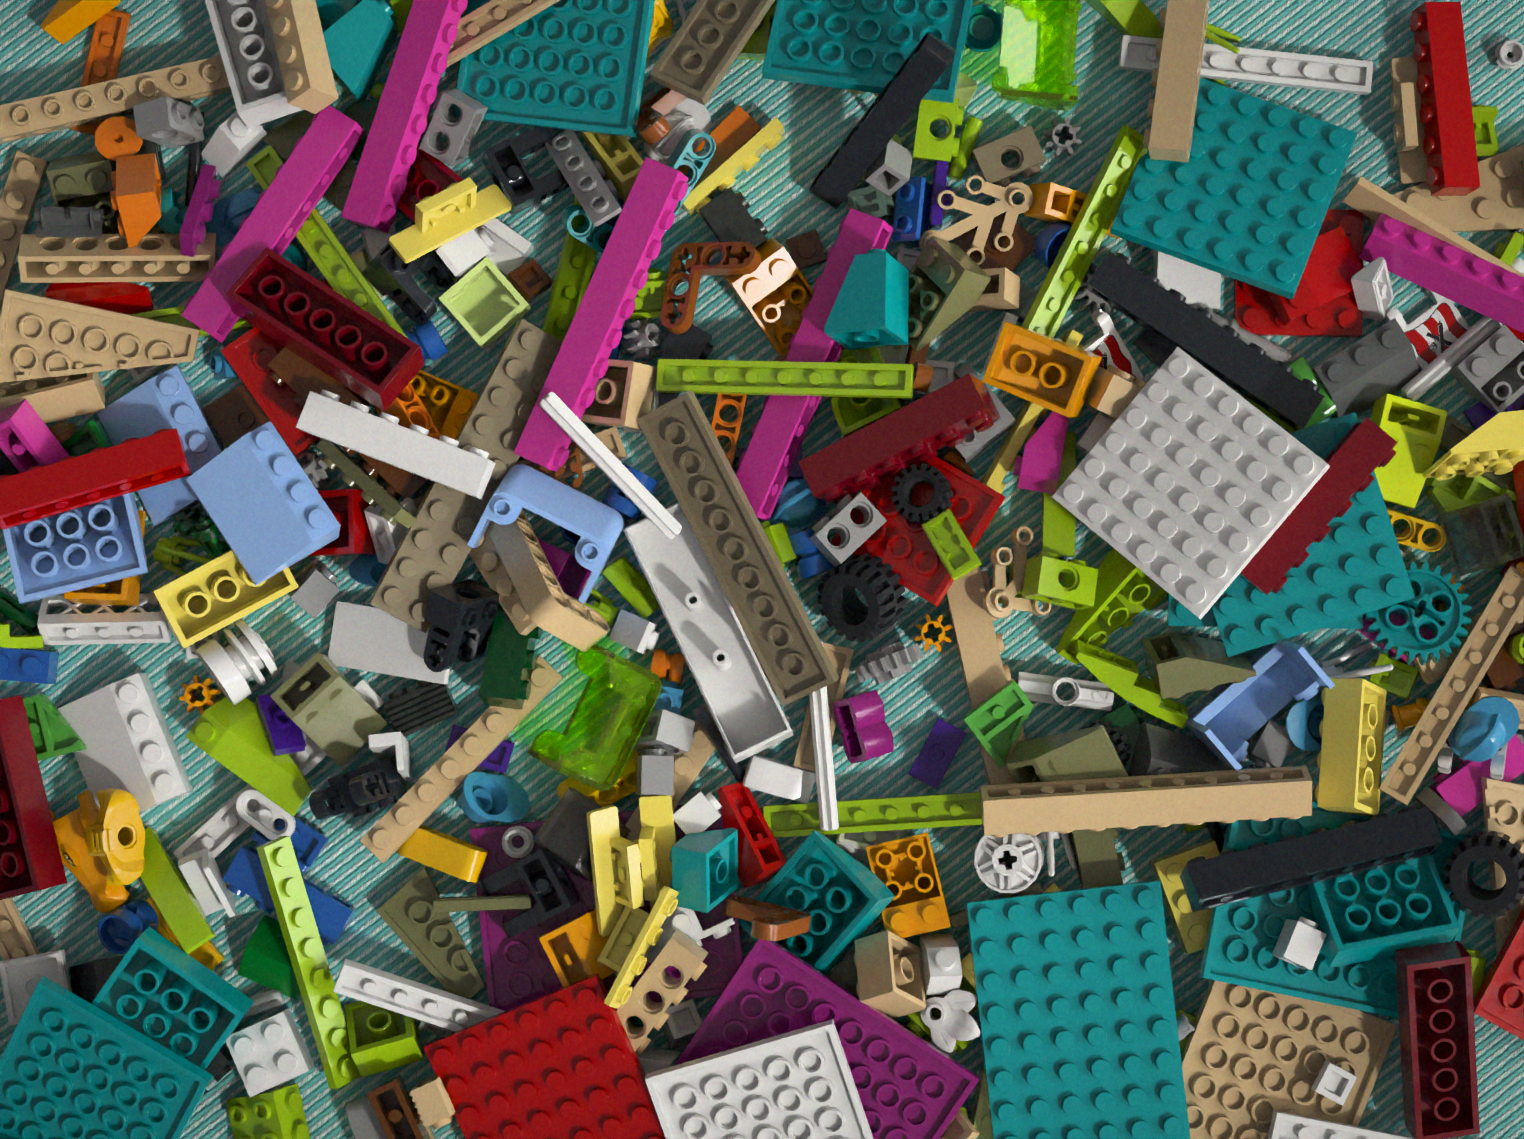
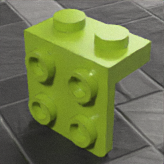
(269, 1115)

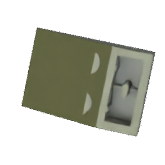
(84, 182)
(941, 290)
(1191, 663)
(329, 708)
(1066, 756)

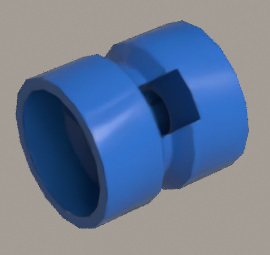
(429, 340)
(616, 498)
(811, 560)
(123, 926)

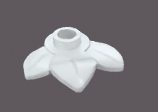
(954, 1020)

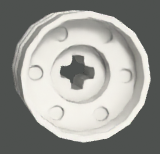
(238, 661)
(1024, 869)

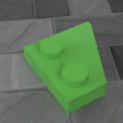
(999, 720)
(49, 729)

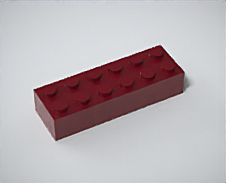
(325, 329)
(900, 439)
(1349, 472)
(27, 835)
(1437, 1040)

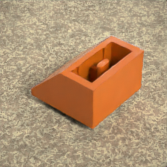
(136, 195)

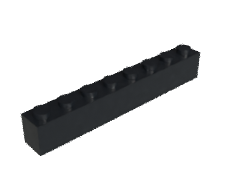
(1209, 344)
(1310, 858)

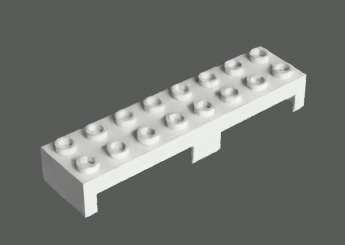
(710, 637)

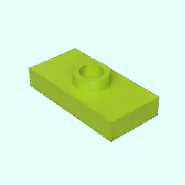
(951, 544)
(632, 586)

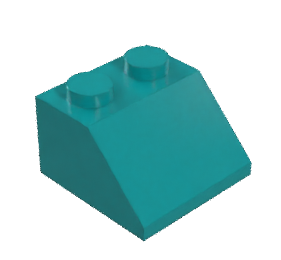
(705, 868)

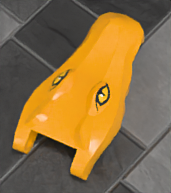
(74, 853)

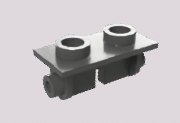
(70, 222)

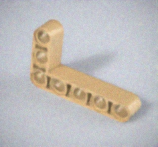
(540, 589)

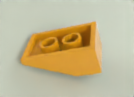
(1041, 369)

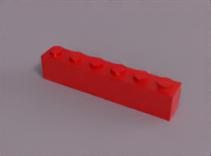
(1445, 99)
(92, 477)

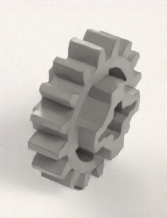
(888, 663)

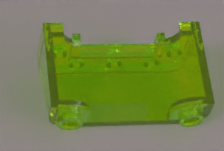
(1038, 53)
(603, 722)

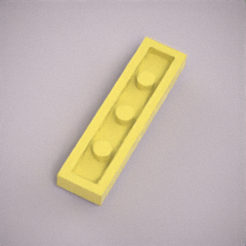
(744, 158)

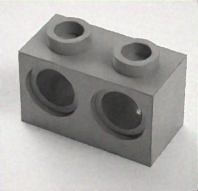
(168, 122)
(458, 131)
(851, 534)
(666, 732)

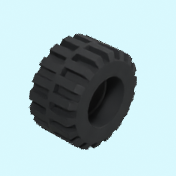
(845, 608)
(1471, 895)

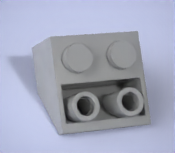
(1494, 370)

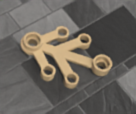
(983, 215)
(1009, 591)

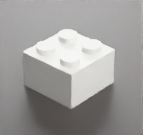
(269, 1052)

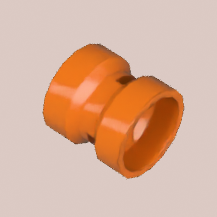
(668, 665)

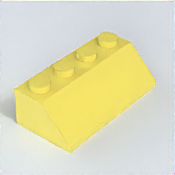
(216, 597)
(1351, 747)

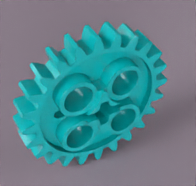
(1406, 638)

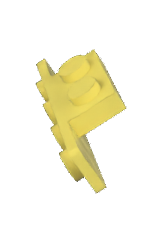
(448, 216)
(655, 844)
(614, 868)
(632, 941)

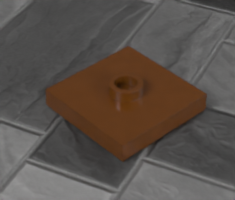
(994, 258)
(235, 415)

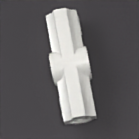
(1085, 693)

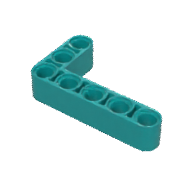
(680, 156)

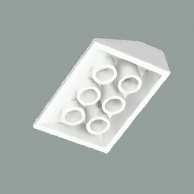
(127, 743)

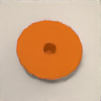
(117, 138)

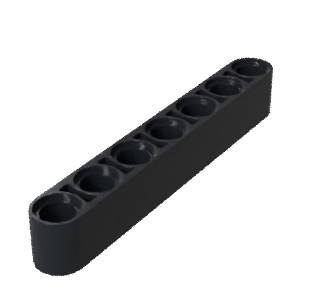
(882, 120)

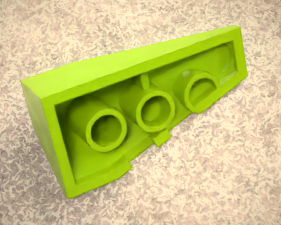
(239, 743)

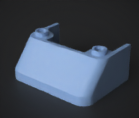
(562, 505)
(1239, 710)

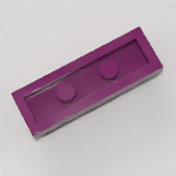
(199, 210)

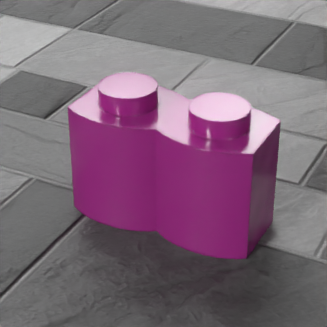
(863, 726)

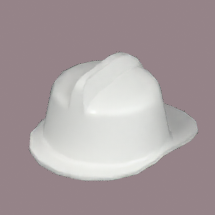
(682, 118)

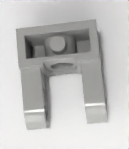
(978, 442)

